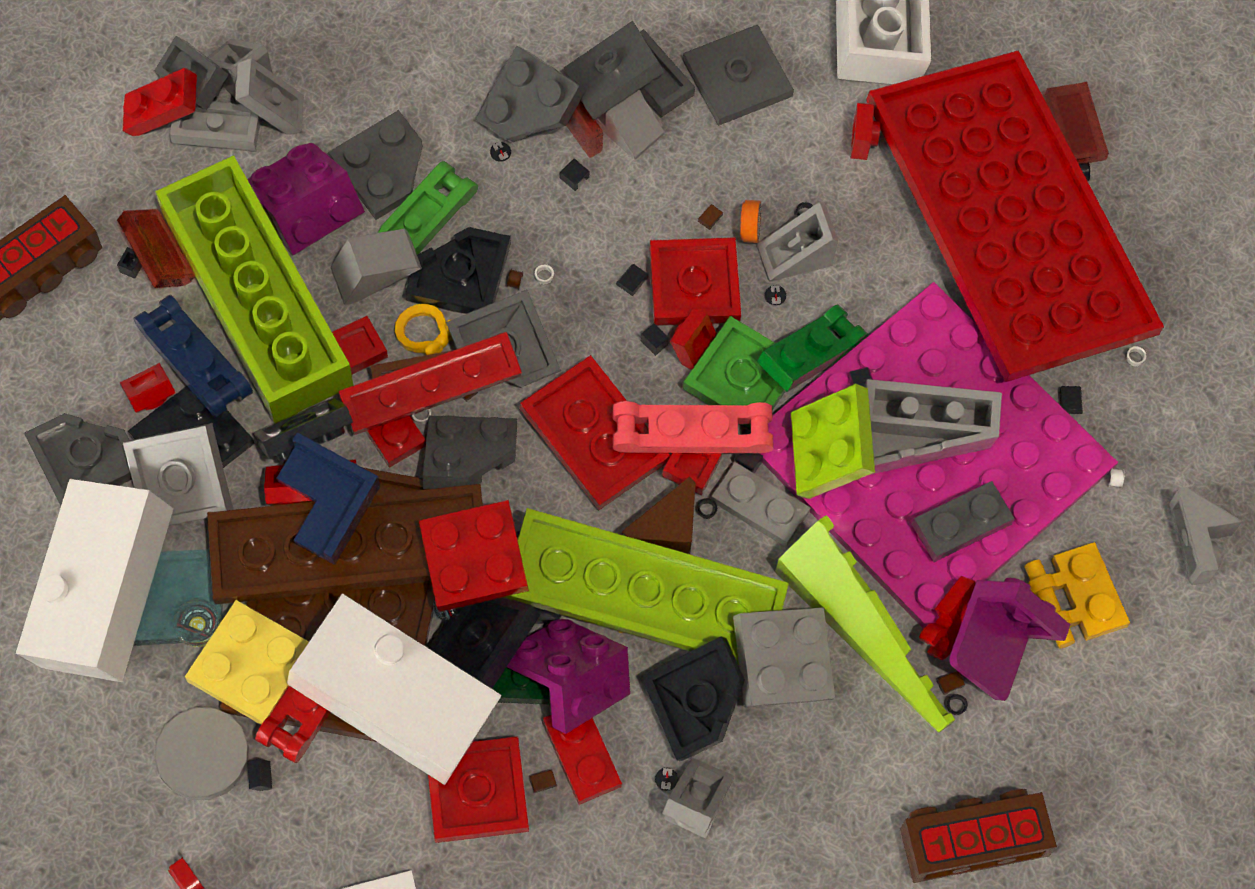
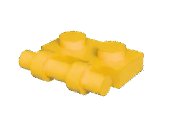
(1088, 589)

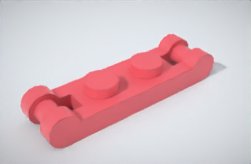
(692, 428)

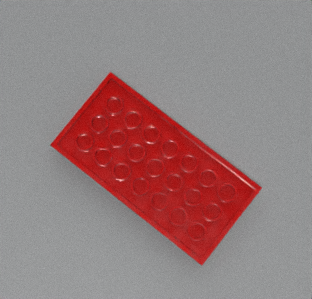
(1013, 215)

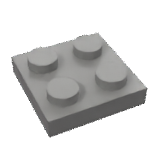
(182, 471)
(784, 657)

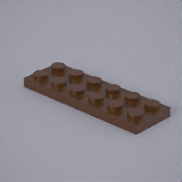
(258, 560)

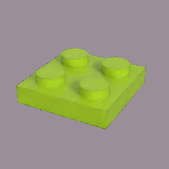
(832, 441)

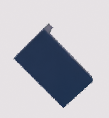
(339, 491)

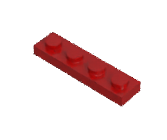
(431, 383)

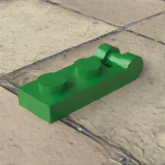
(811, 348)

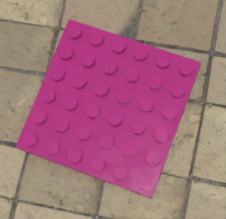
(1036, 463)

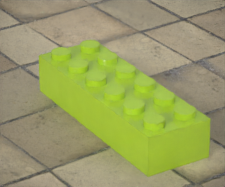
(254, 289)

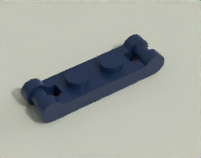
(193, 356)

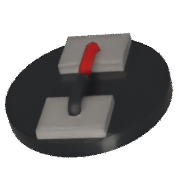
(500, 151)
(775, 295)
(666, 779)

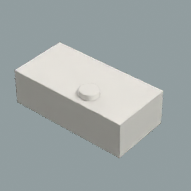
(882, 40)
(95, 580)
(393, 689)

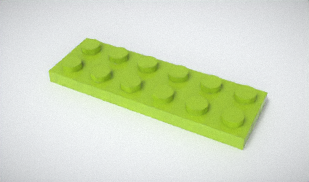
(637, 584)

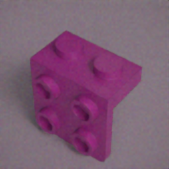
(306, 196)
(997, 630)
(578, 666)

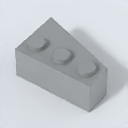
(929, 422)

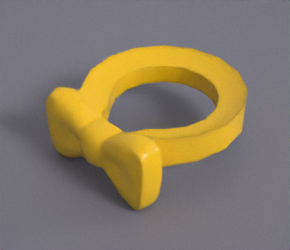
(426, 347)

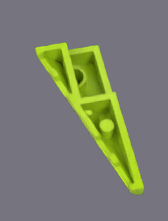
(855, 612)

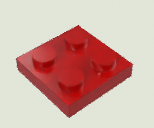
(695, 276)
(473, 555)
(482, 794)

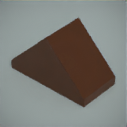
(669, 520)

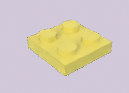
(247, 662)

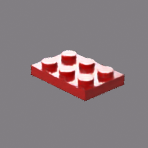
(578, 426)

